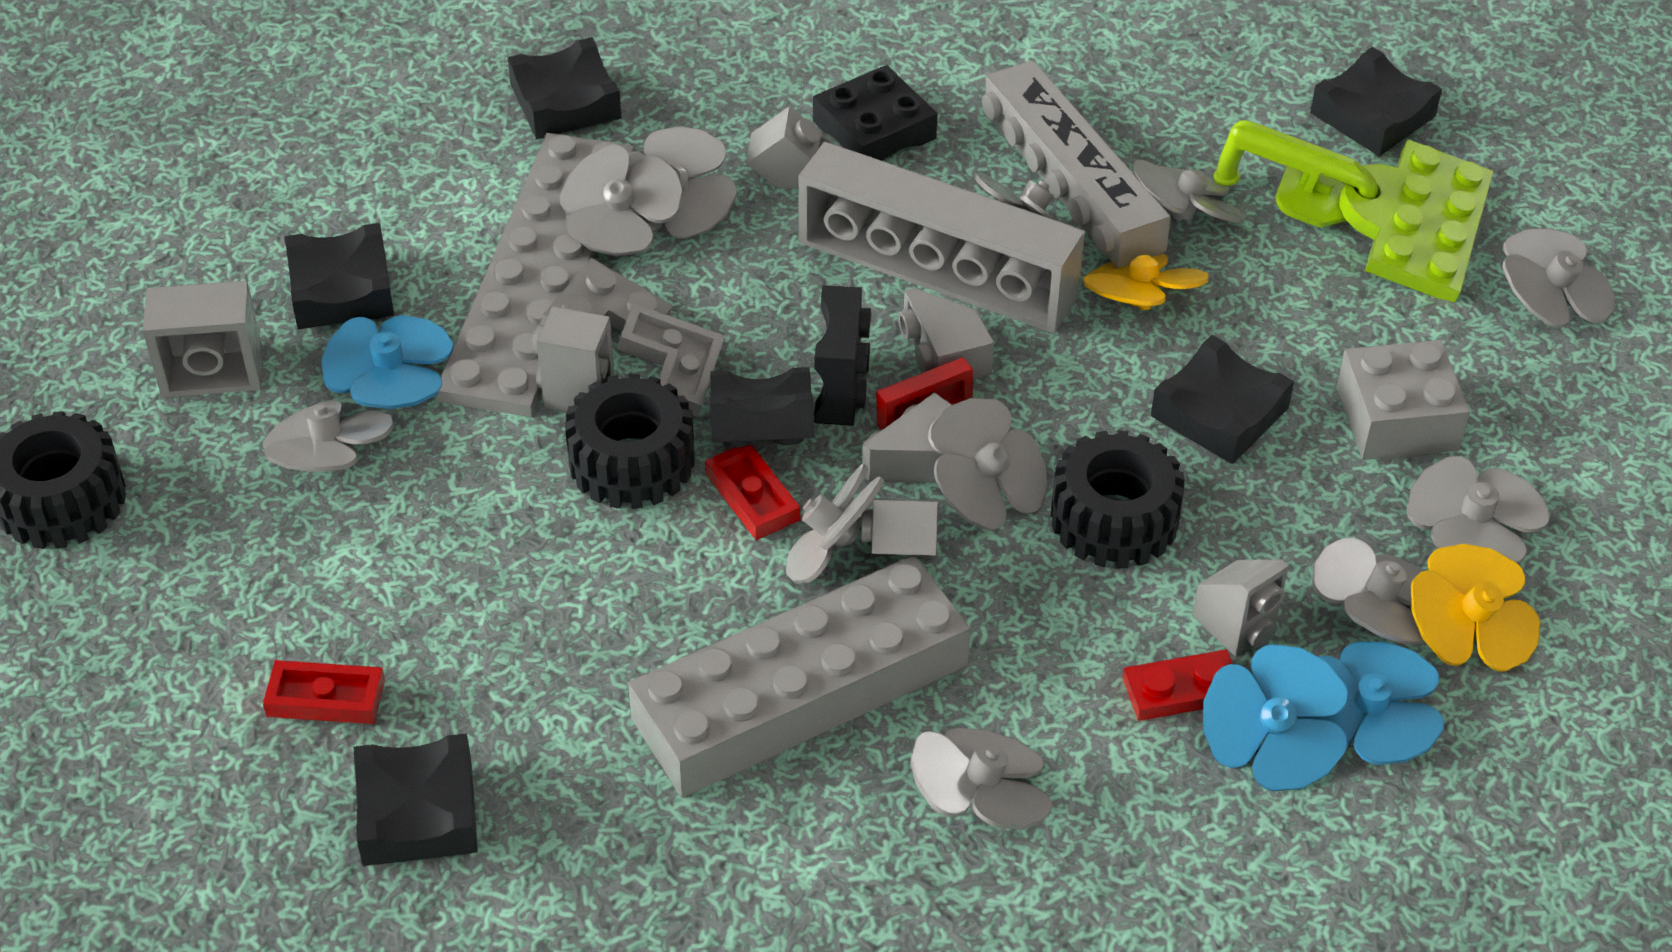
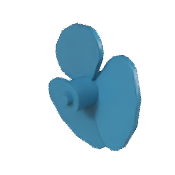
(376, 364)
(1374, 678)
(1248, 707)

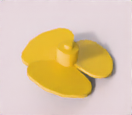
(1141, 281)
(1466, 594)

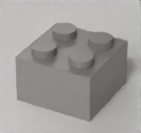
(203, 338)
(1402, 399)

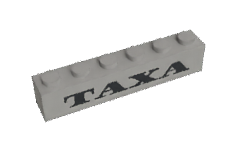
(1076, 164)

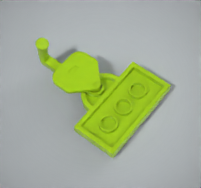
(1416, 213)

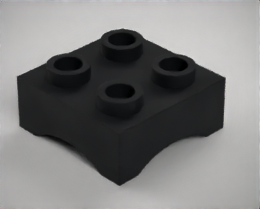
(564, 89)
(1375, 102)
(875, 114)
(338, 277)
(842, 355)
(1221, 400)
(761, 408)
(415, 801)

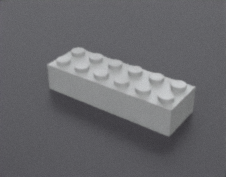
(940, 236)
(798, 675)

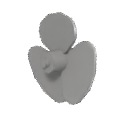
(1185, 191)
(705, 198)
(1033, 198)
(607, 206)
(1545, 267)
(315, 437)
(979, 453)
(1467, 507)
(832, 524)
(1369, 588)
(971, 767)

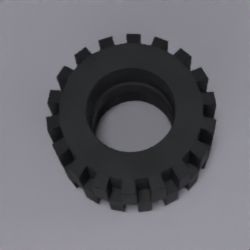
(635, 468)
(67, 506)
(1113, 527)

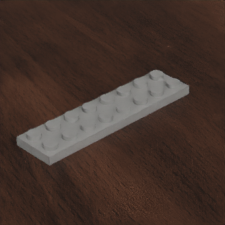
(531, 267)

